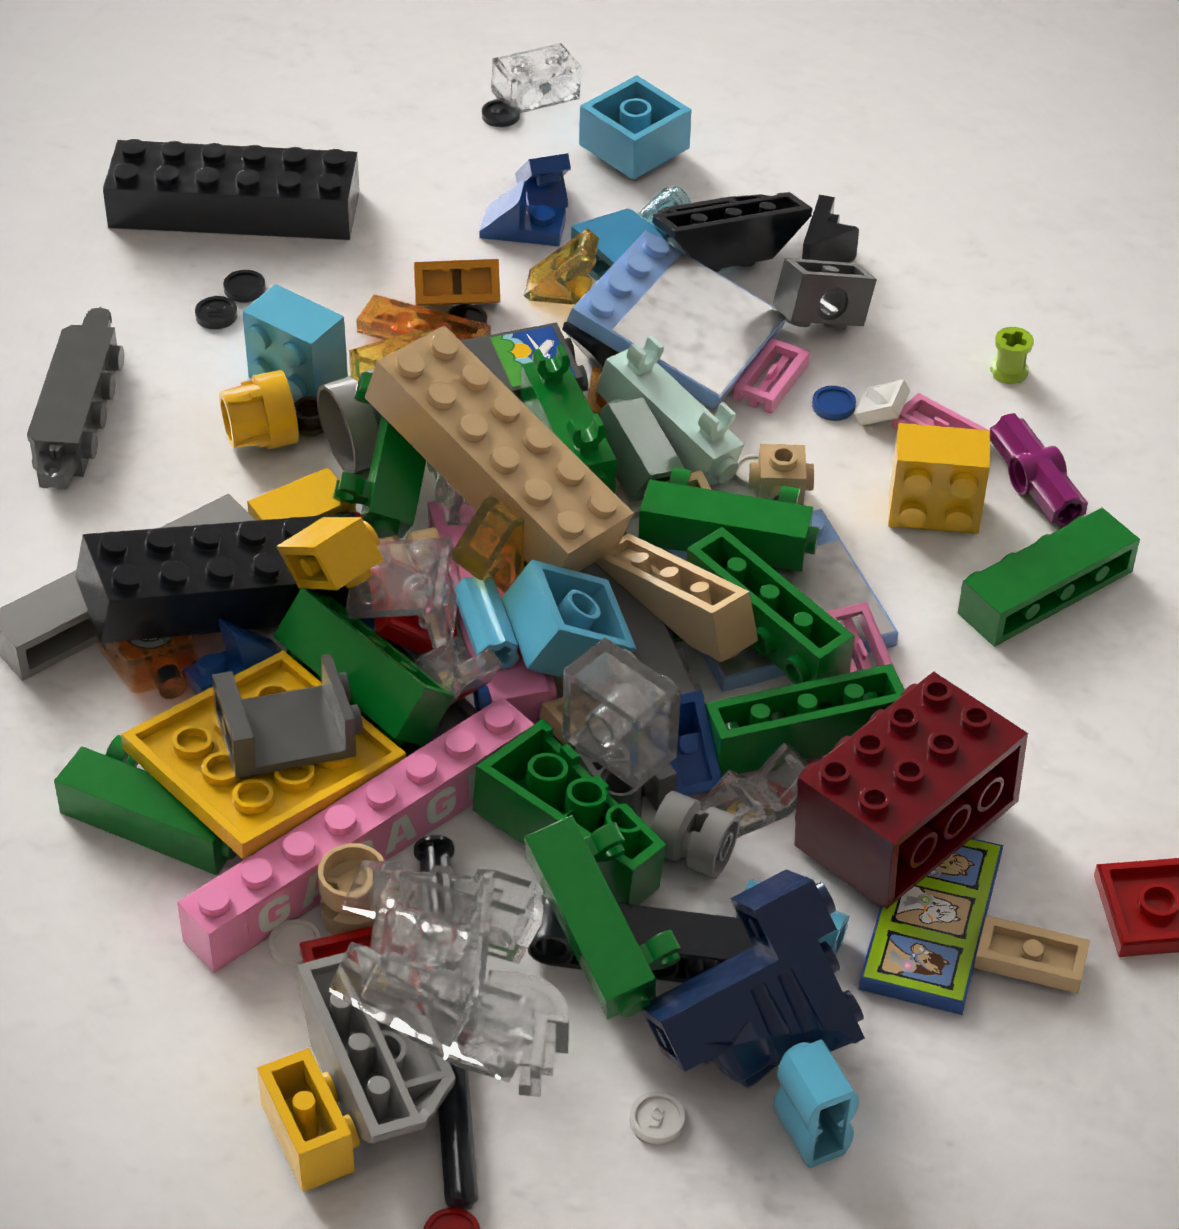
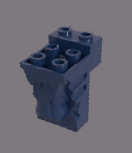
(766, 996)

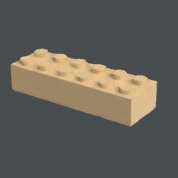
(497, 447)

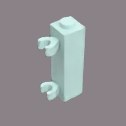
(693, 431)

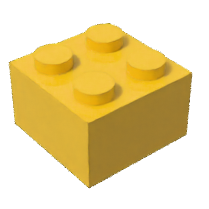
(939, 478)

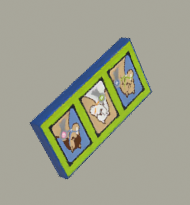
(931, 935)

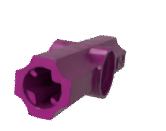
(1037, 470)

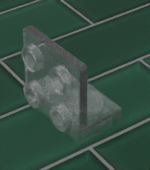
(411, 581)

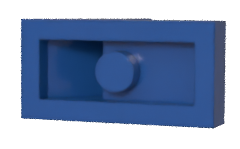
(545, 180)
(514, 221)
(242, 651)
(696, 754)

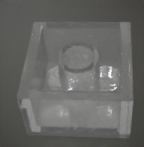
(621, 712)

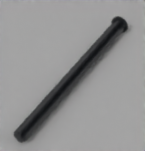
(455, 1110)

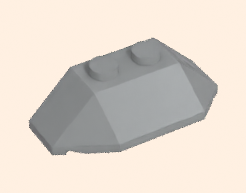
(378, 1073)

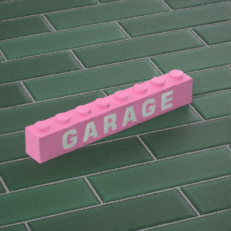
(384, 813)

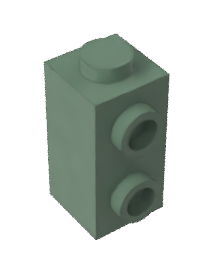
(638, 445)

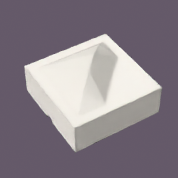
(882, 402)

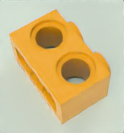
(457, 282)

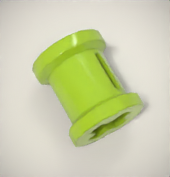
(1011, 357)

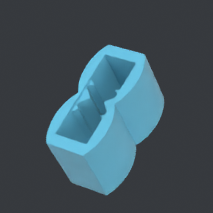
(815, 1102)

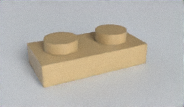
(1032, 954)

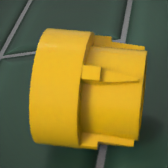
(260, 412)

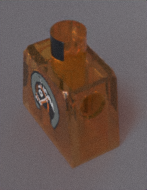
(152, 663)

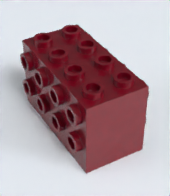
(909, 789)

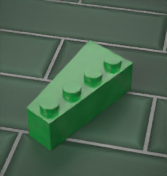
(541, 782)

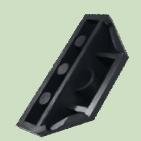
(733, 228)

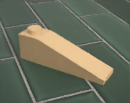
(691, 601)

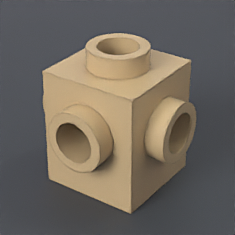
(781, 466)

